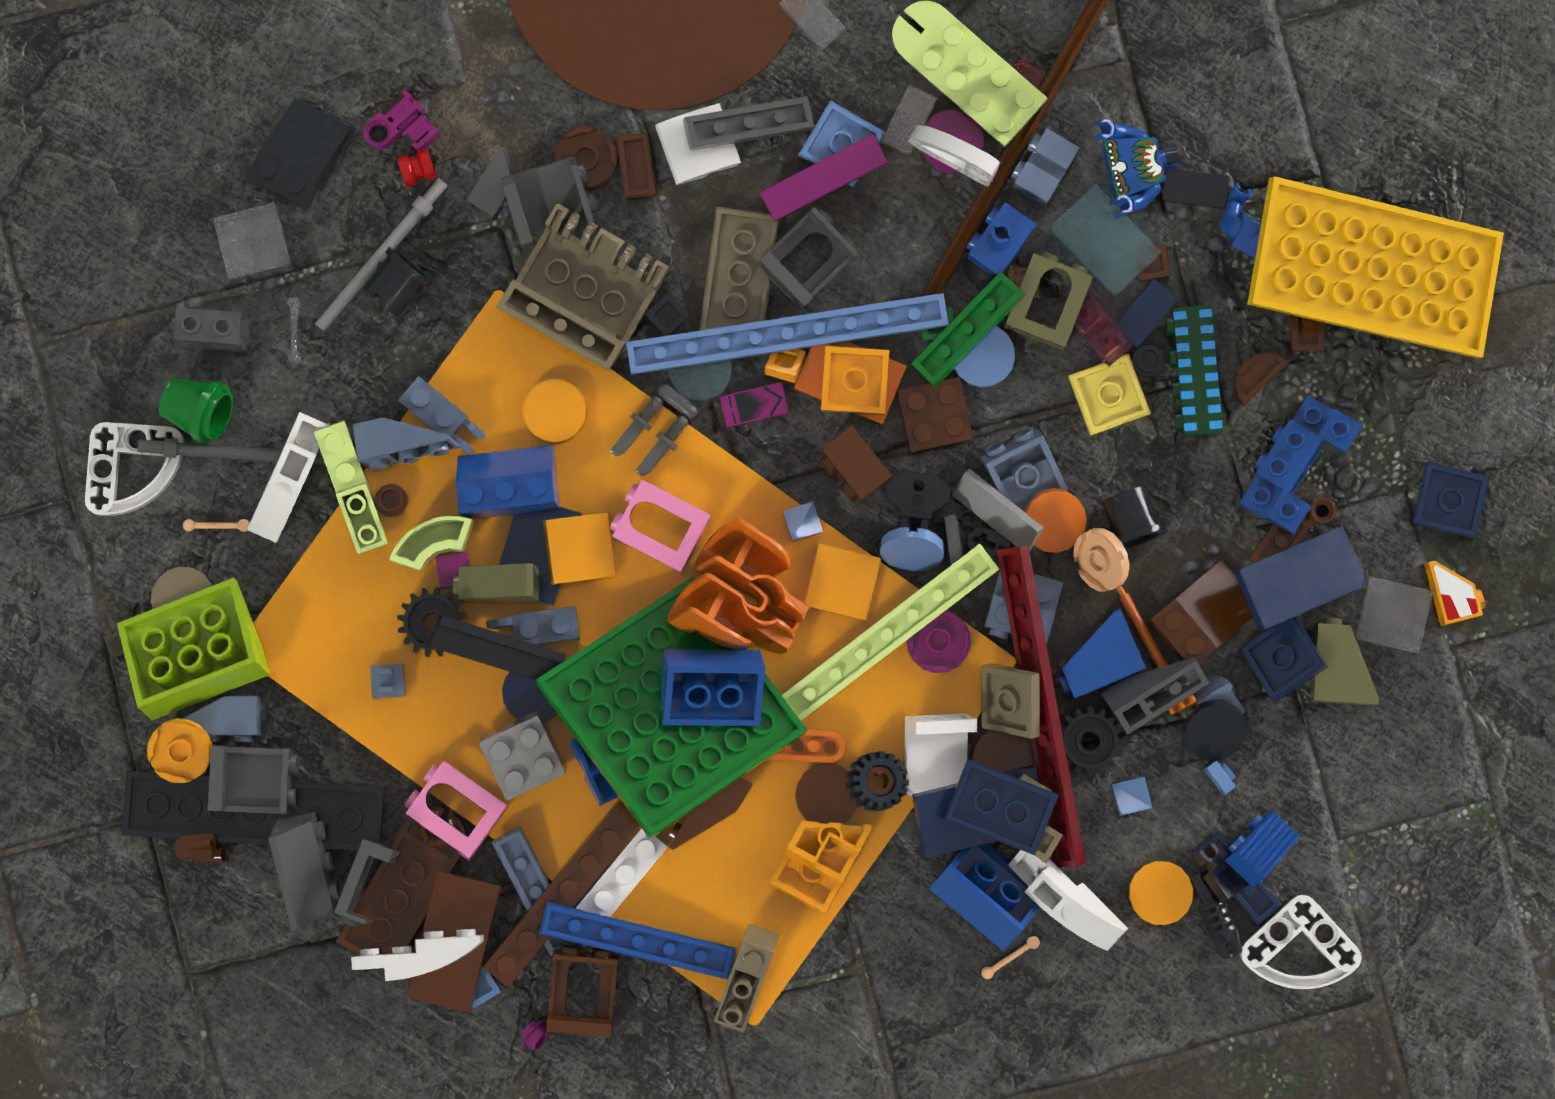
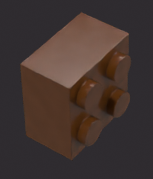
(854, 465)

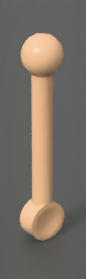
(190, 525)
(988, 972)

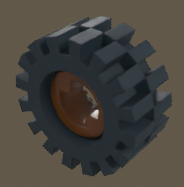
(877, 764)

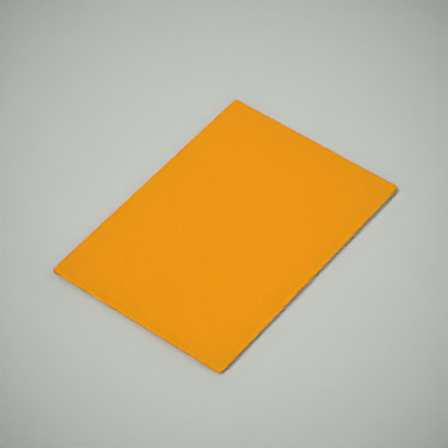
(343, 607)

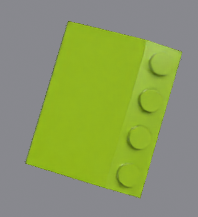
(192, 650)

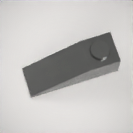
(1153, 692)

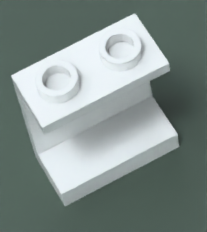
(935, 749)

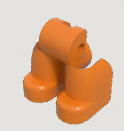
(720, 613)

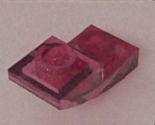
(1102, 331)

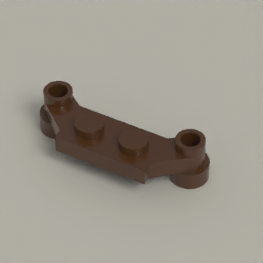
(1279, 539)

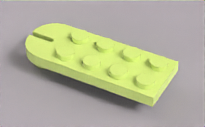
(966, 70)

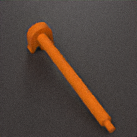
(1150, 644)

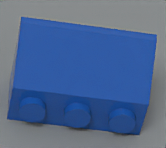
(507, 482)
(712, 687)
(986, 893)

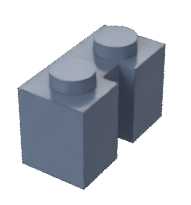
(1045, 166)

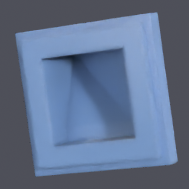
(802, 521)

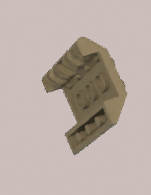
(583, 289)

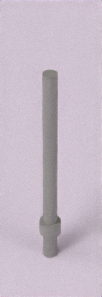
(421, 207)

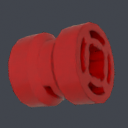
(414, 168)

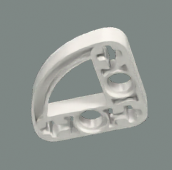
(955, 153)
(119, 445)
(1294, 927)

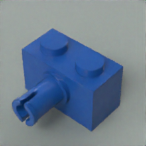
(1001, 240)

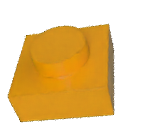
(785, 364)

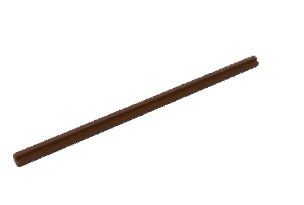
(1014, 149)

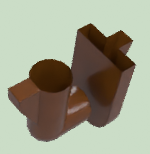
(200, 849)

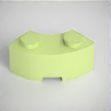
(431, 539)

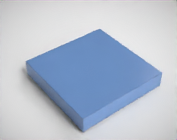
(835, 132)

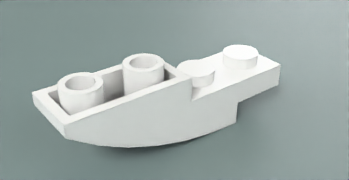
(286, 479)
(1068, 904)
(431, 954)

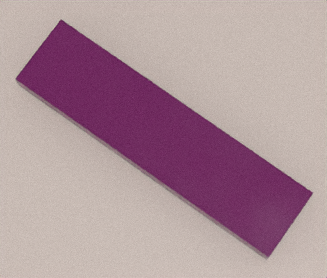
(823, 178)

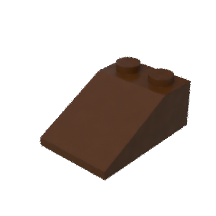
(1203, 614)

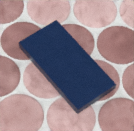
(1300, 578)
(942, 836)

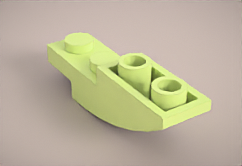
(351, 487)

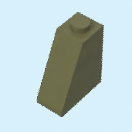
(498, 584)
(1347, 674)

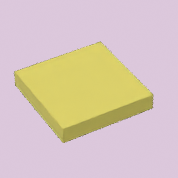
(1109, 395)

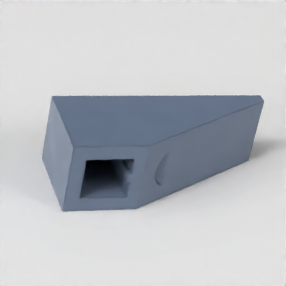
(391, 441)
(230, 717)

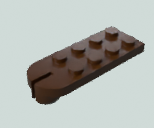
(402, 890)

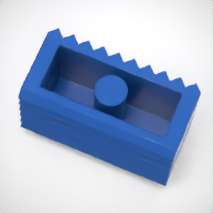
(1261, 848)

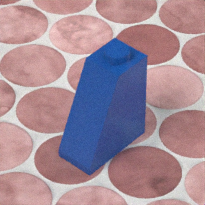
(1102, 659)

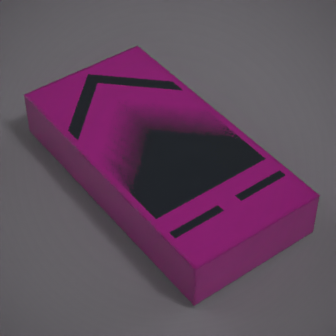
(754, 405)

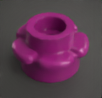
(535, 1035)

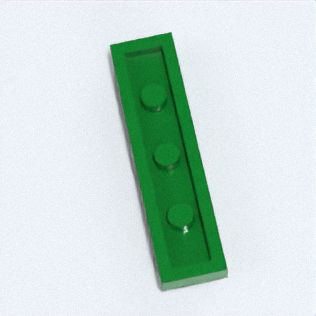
(968, 329)

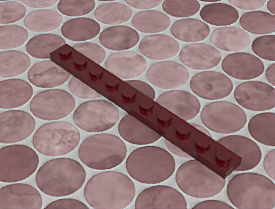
(1033, 656)

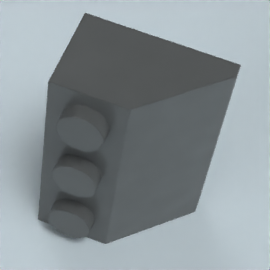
(304, 869)

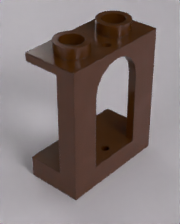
(575, 1024)

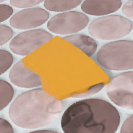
(818, 862)

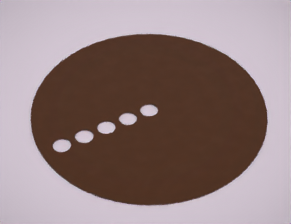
(654, 50)

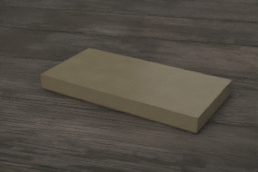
(734, 284)

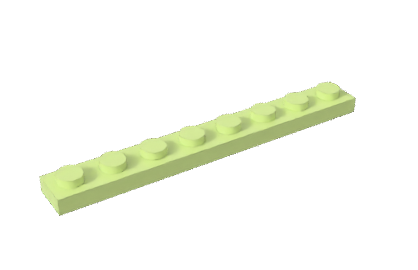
(890, 632)

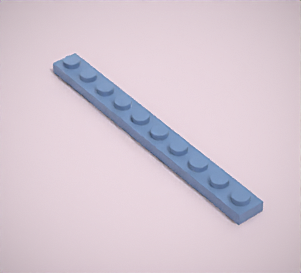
(787, 334)

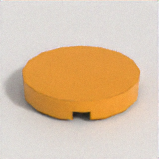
(554, 411)
(179, 750)
(1160, 893)

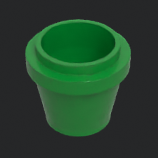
(197, 407)

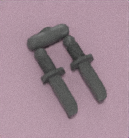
(665, 441)

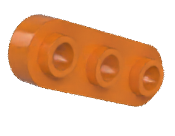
(813, 748)

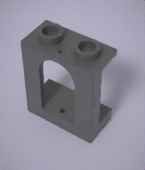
(841, 254)
(357, 877)

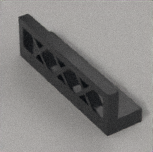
(493, 648)

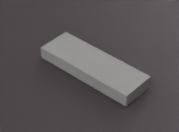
(997, 510)

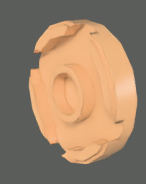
(1101, 559)

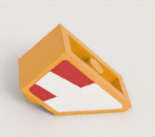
(1453, 595)

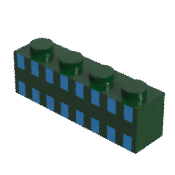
(1195, 371)

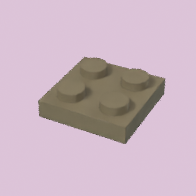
(1010, 700)

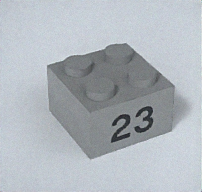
(522, 755)

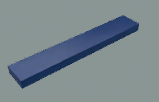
(637, 940)

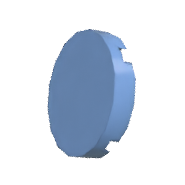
(988, 361)
(912, 549)

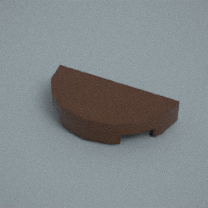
(1256, 373)

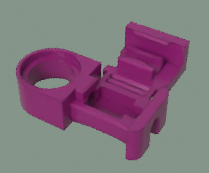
(403, 117)

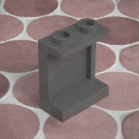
(251, 780)

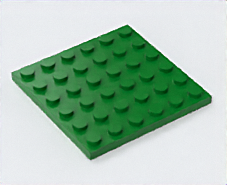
(615, 712)

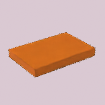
(811, 378)

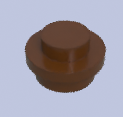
(391, 500)

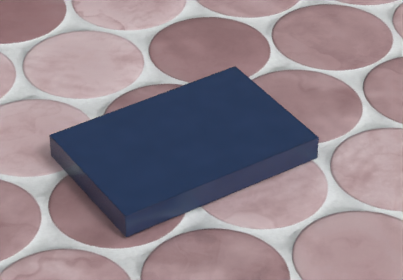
(528, 545)
(1000, 806)

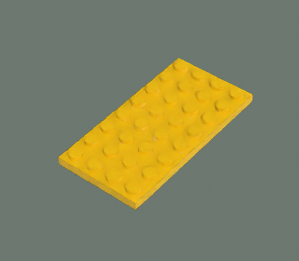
(1375, 267)

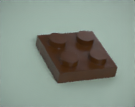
(935, 415)

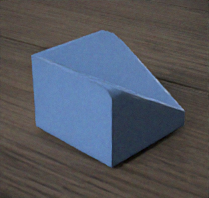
(1131, 796)

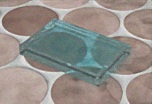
(1105, 245)

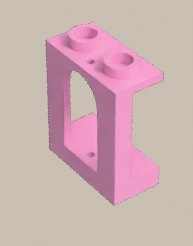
(627, 534)
(425, 817)

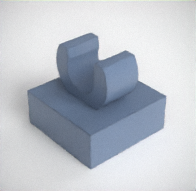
(387, 681)

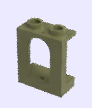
(1080, 282)

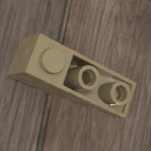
(746, 978)

